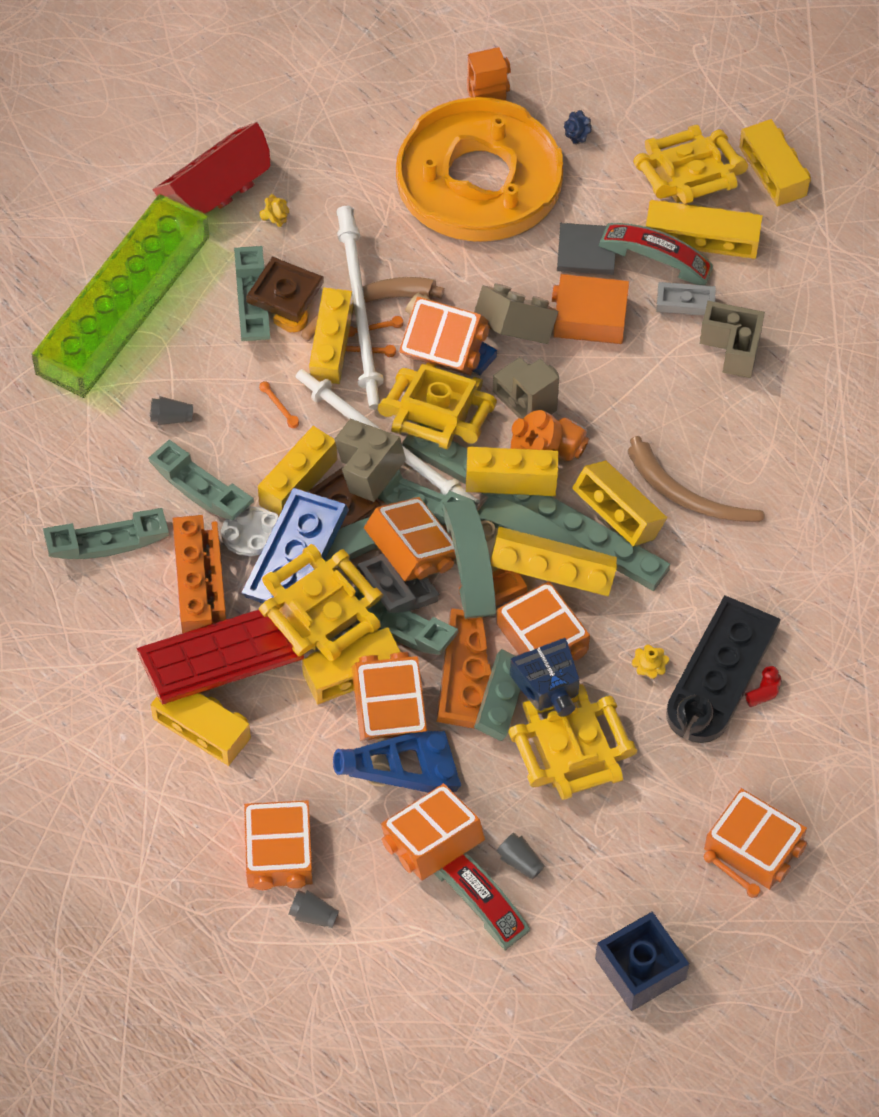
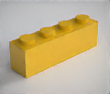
(707, 228)
(553, 561)

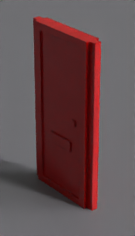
(215, 656)

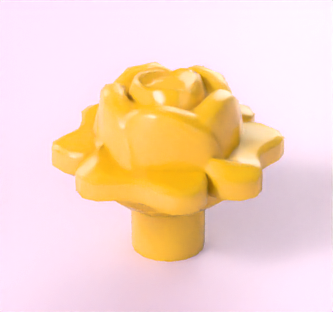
(275, 210)
(650, 661)

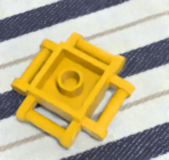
(691, 167)
(438, 401)
(320, 603)
(573, 745)

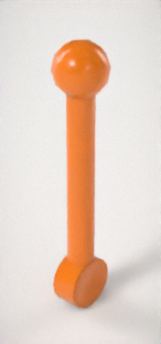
(396, 322)
(389, 350)
(292, 421)
(752, 889)

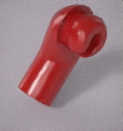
(768, 687)

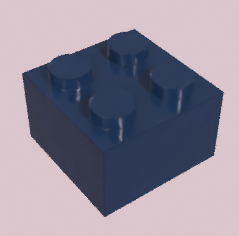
(641, 961)

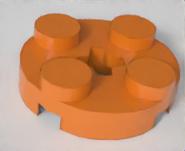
(536, 424)

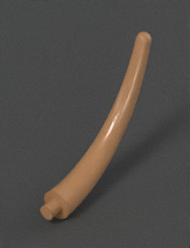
(389, 288)
(660, 480)

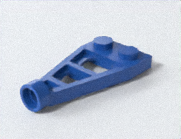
(432, 752)

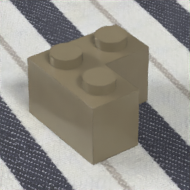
(514, 315)
(736, 331)
(527, 387)
(370, 458)

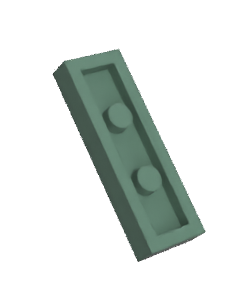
(499, 699)

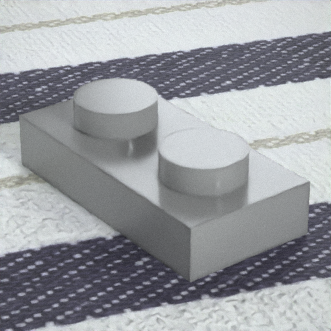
(684, 298)

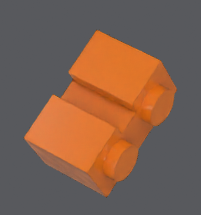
(488, 74)

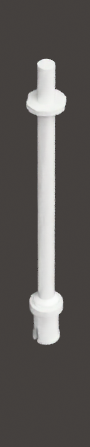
(349, 235)
(322, 390)

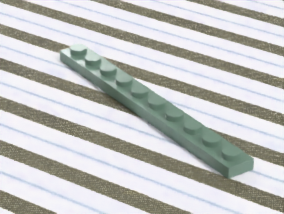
(631, 560)

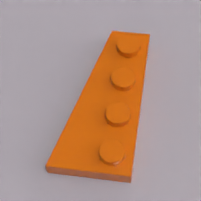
(463, 672)

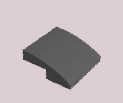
(581, 251)
(397, 593)

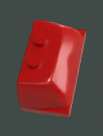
(220, 171)

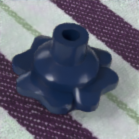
(577, 127)

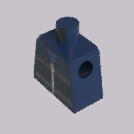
(547, 677)

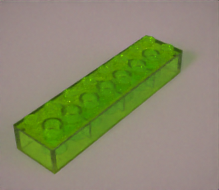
(120, 296)

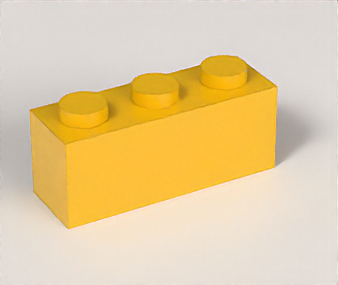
(774, 162)
(331, 335)
(298, 469)
(511, 471)
(619, 503)
(334, 678)
(205, 725)

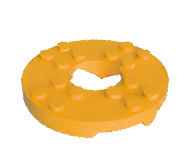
(460, 207)

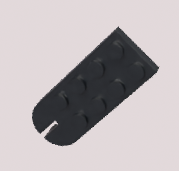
(720, 670)

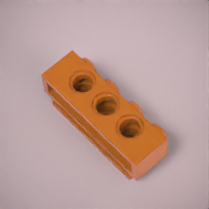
(192, 567)

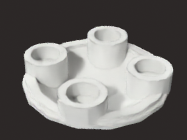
(248, 531)

